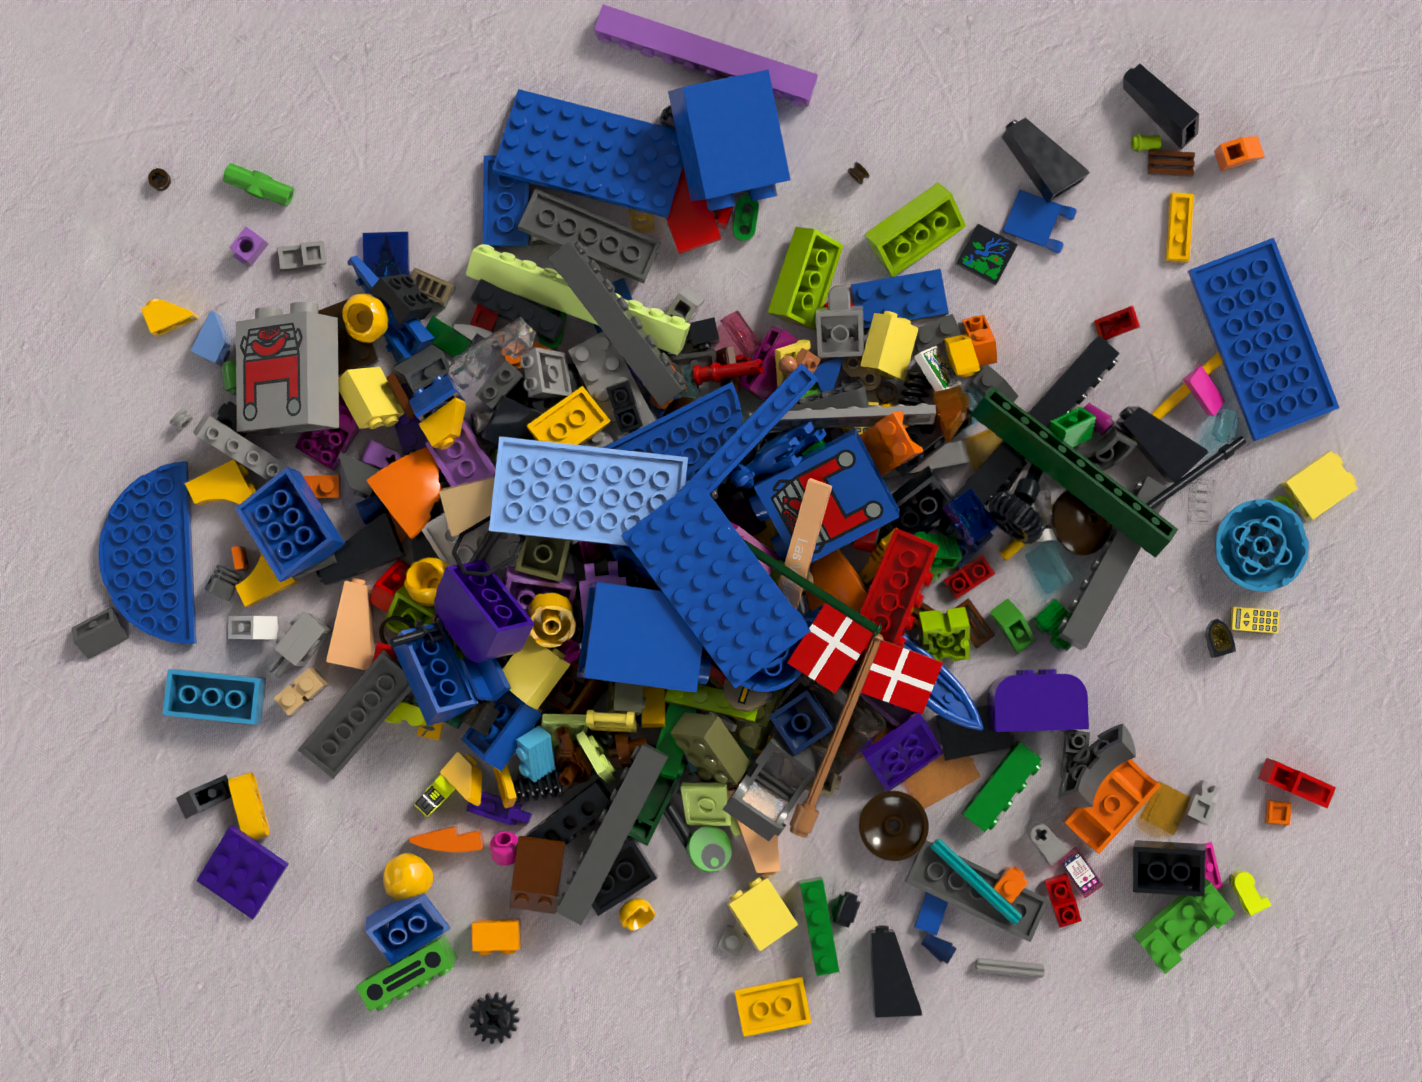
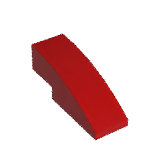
(1296, 783)

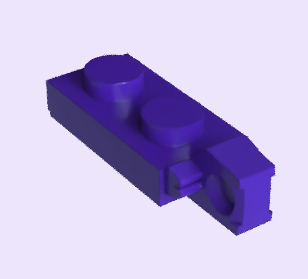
(493, 808)

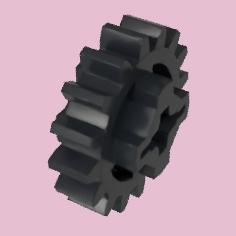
(500, 1025)

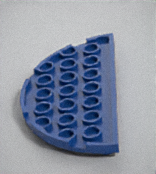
(690, 431)
(149, 554)

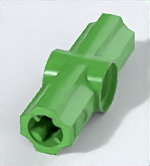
(258, 184)

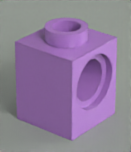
(245, 237)

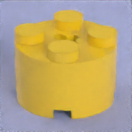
(552, 619)

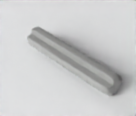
(1010, 967)

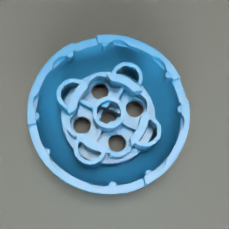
(1284, 559)

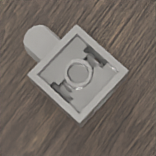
(840, 326)
(299, 642)

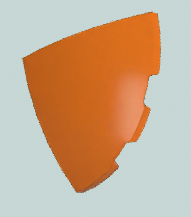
(409, 489)
(839, 579)

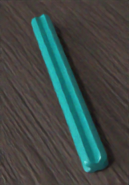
(976, 881)

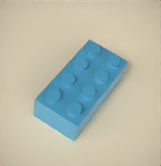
(214, 696)

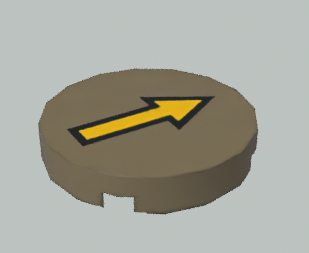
(744, 698)

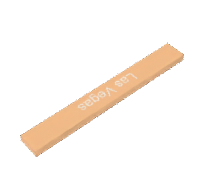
(805, 537)

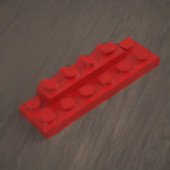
(899, 586)

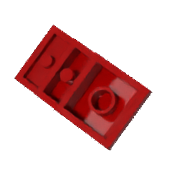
(691, 221)

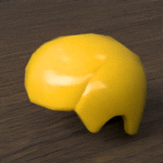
(636, 914)

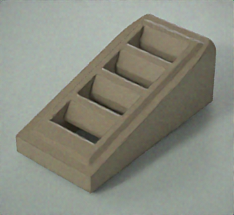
(447, 293)

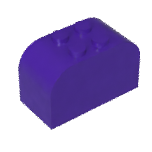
(481, 613)
(1037, 702)

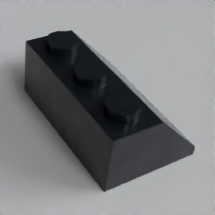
(920, 503)
(1169, 868)

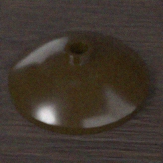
(1073, 525)
(890, 843)

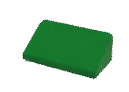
(447, 338)

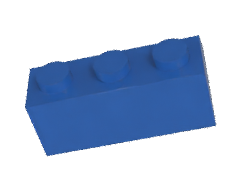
(511, 723)

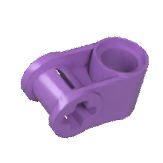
(379, 455)

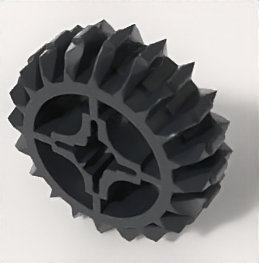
(1015, 517)

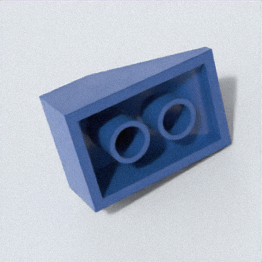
(434, 397)
(405, 926)

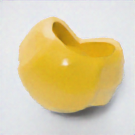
(365, 317)
(423, 580)
(407, 877)

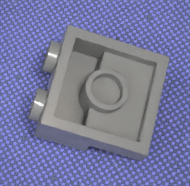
(546, 374)

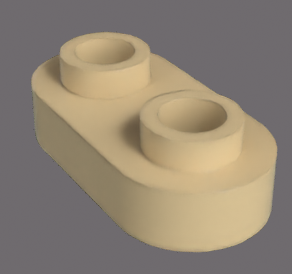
(861, 372)

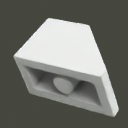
(252, 627)

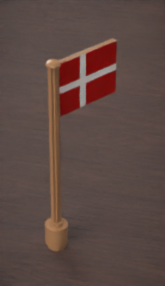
(885, 674)

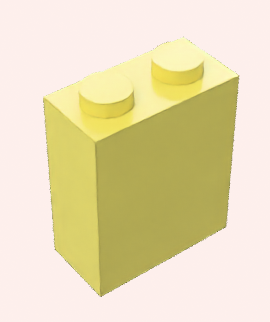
(889, 346)
(369, 398)
(1319, 485)
(534, 672)
(761, 913)

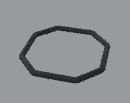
(492, 570)

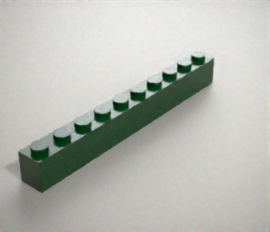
(1074, 472)

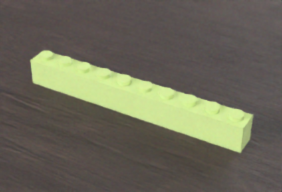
(552, 291)

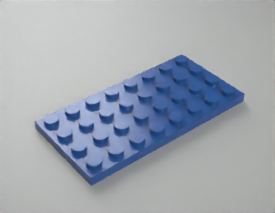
(590, 153)
(1263, 339)
(715, 583)

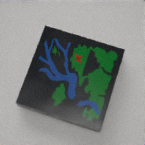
(986, 254)

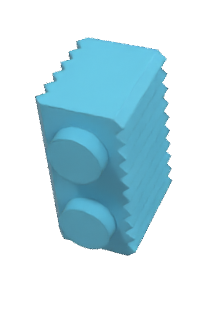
(535, 754)

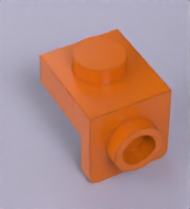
(1010, 883)

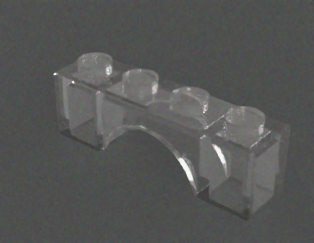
(472, 363)

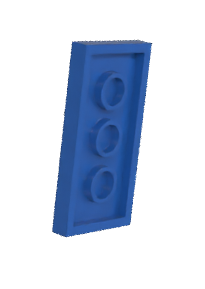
(503, 208)
(909, 296)

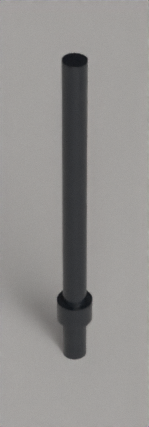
(1224, 452)

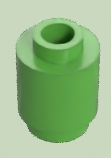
(229, 376)

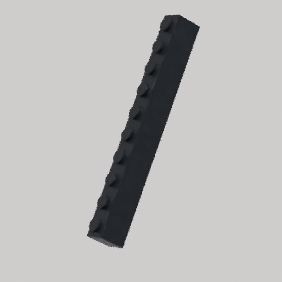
(1057, 401)

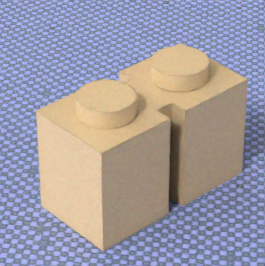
(308, 684)

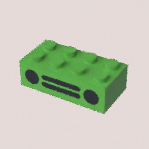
(402, 976)

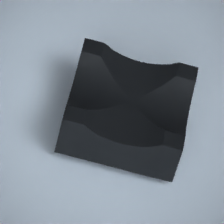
(403, 297)
(739, 511)

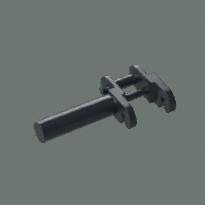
(422, 632)

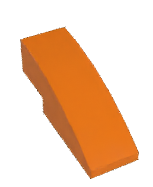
(450, 840)

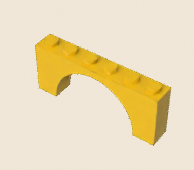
(231, 483)

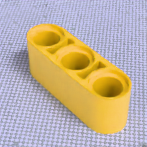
(249, 806)

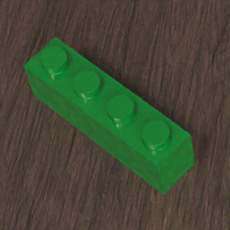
(667, 743)
(1001, 786)
(819, 926)

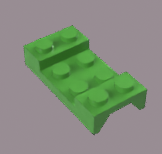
(1182, 925)

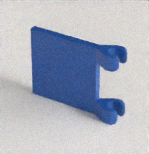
(1035, 218)

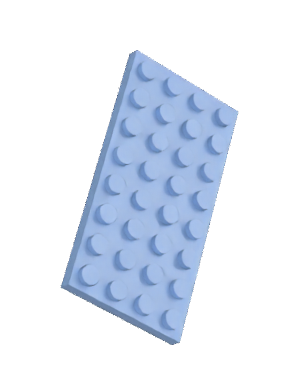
(578, 489)

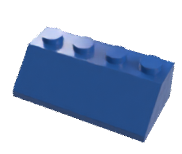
(435, 678)

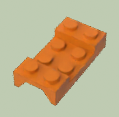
(890, 443)
(1114, 805)

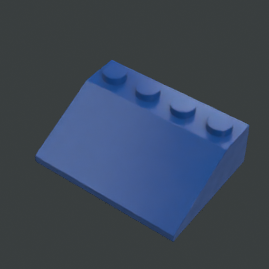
(289, 524)

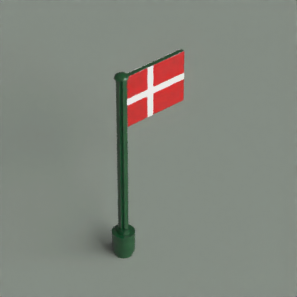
(834, 636)

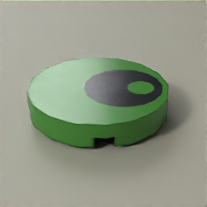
(709, 849)

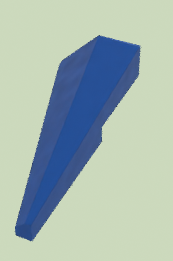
(402, 338)

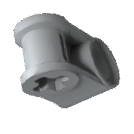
(479, 422)
(1048, 845)

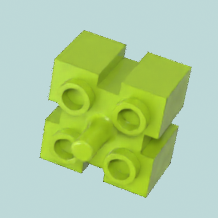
(945, 634)

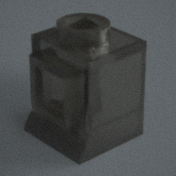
(481, 716)

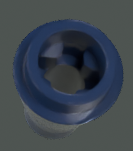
(939, 948)

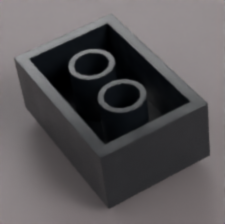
(627, 876)

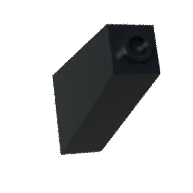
(1162, 105)
(1043, 159)
(1160, 443)
(364, 551)
(890, 978)

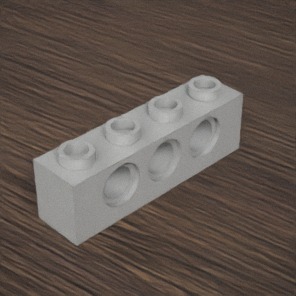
(239, 447)

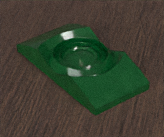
(654, 808)

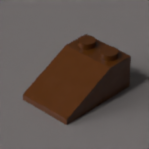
(575, 693)
(537, 874)

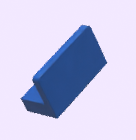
(486, 678)

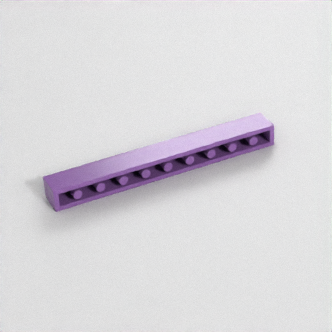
(700, 53)

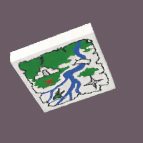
(937, 369)

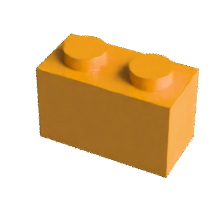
(496, 936)

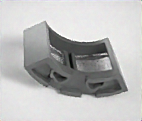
(772, 787)

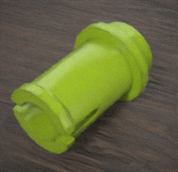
(1145, 142)

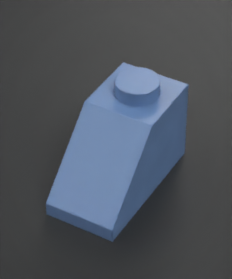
(212, 340)

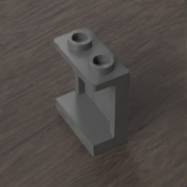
(505, 382)

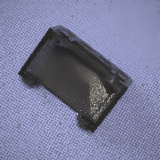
(861, 730)

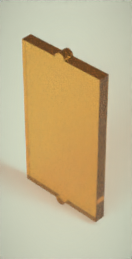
(941, 779)

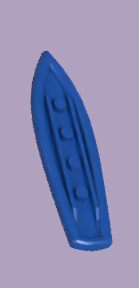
(949, 696)

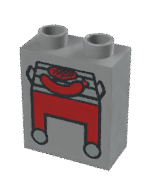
(287, 371)

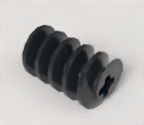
(915, 389)
(547, 784)

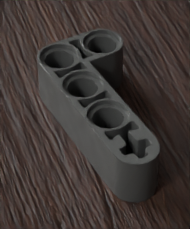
(850, 394)

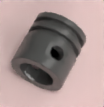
(223, 583)

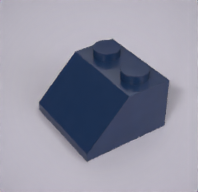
(802, 722)

